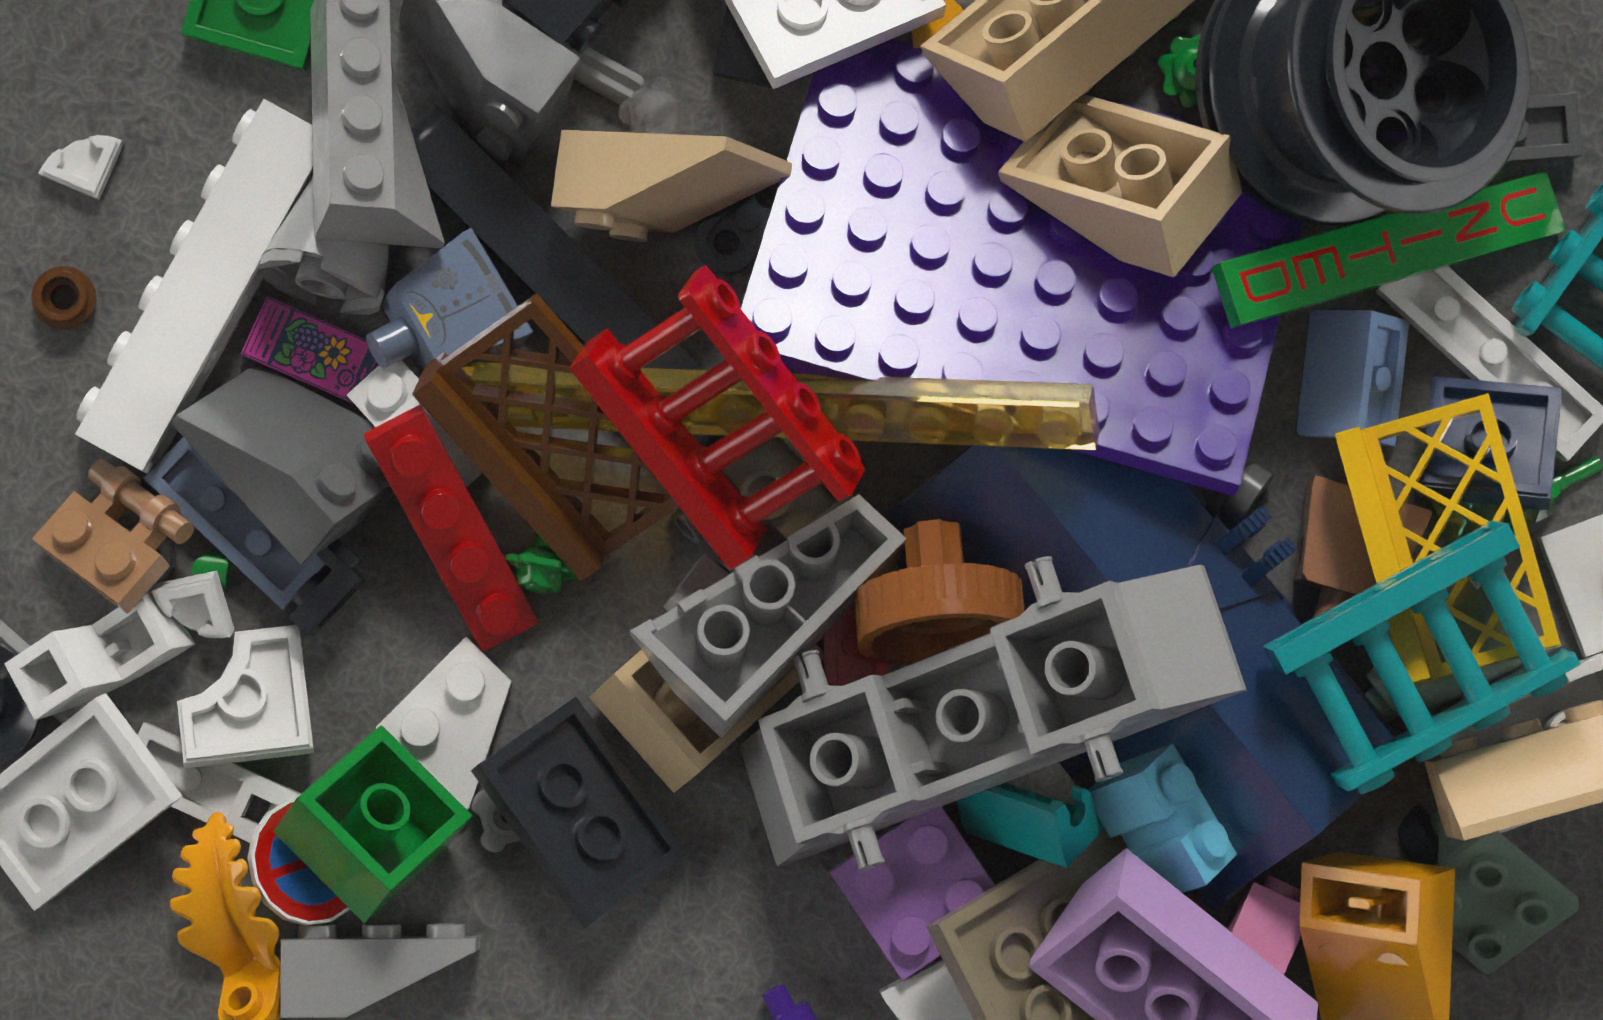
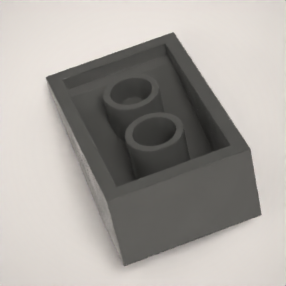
(494, 71)
(288, 457)

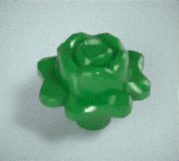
(1180, 70)
(539, 568)

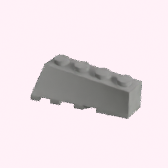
(363, 147)
(740, 634)

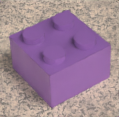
(922, 880)

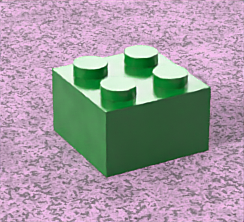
(372, 823)

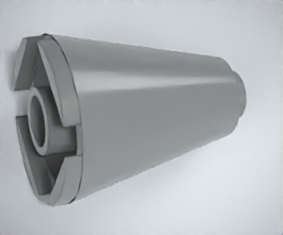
(324, 267)

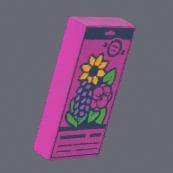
(308, 349)

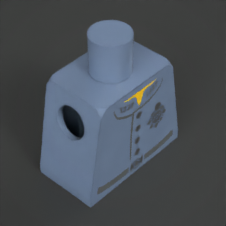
(443, 306)

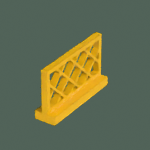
(1387, 538)

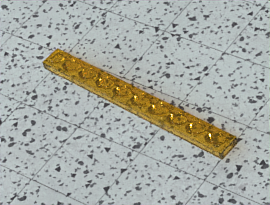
(860, 409)

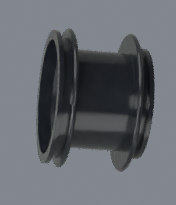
(1364, 101)

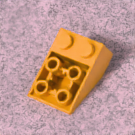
(1378, 936)

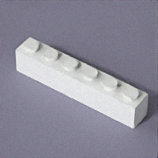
(202, 292)

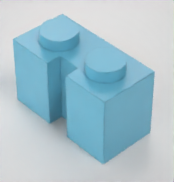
(1164, 818)

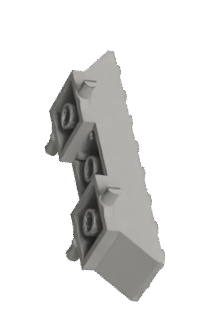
(987, 711)

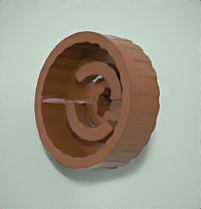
(933, 600)

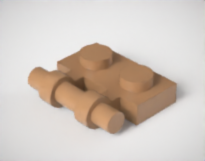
(103, 552)

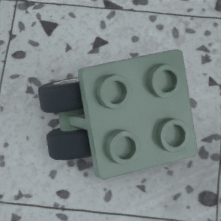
(1499, 891)

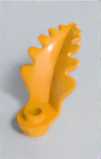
(226, 924)

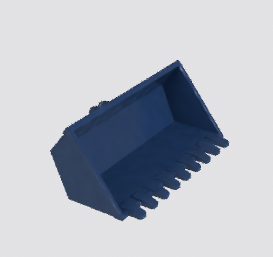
(1254, 755)

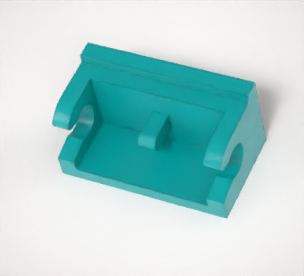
(1032, 821)

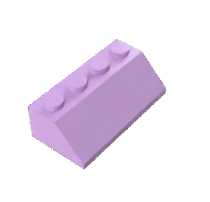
(1150, 953)

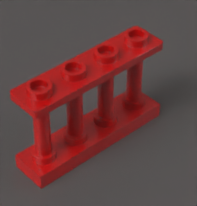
(671, 452)

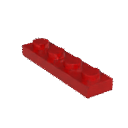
(451, 527)

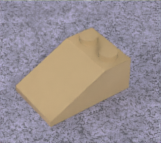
(655, 179)
(1128, 180)
(664, 727)

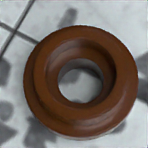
(44, 292)

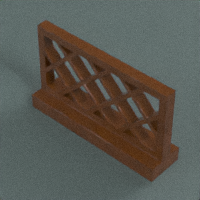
(510, 456)

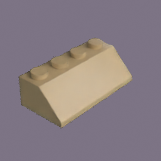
(1036, 57)
(1522, 776)

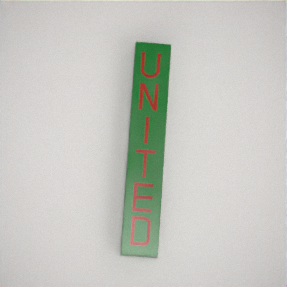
(1386, 250)

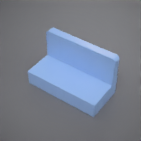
(1351, 372)

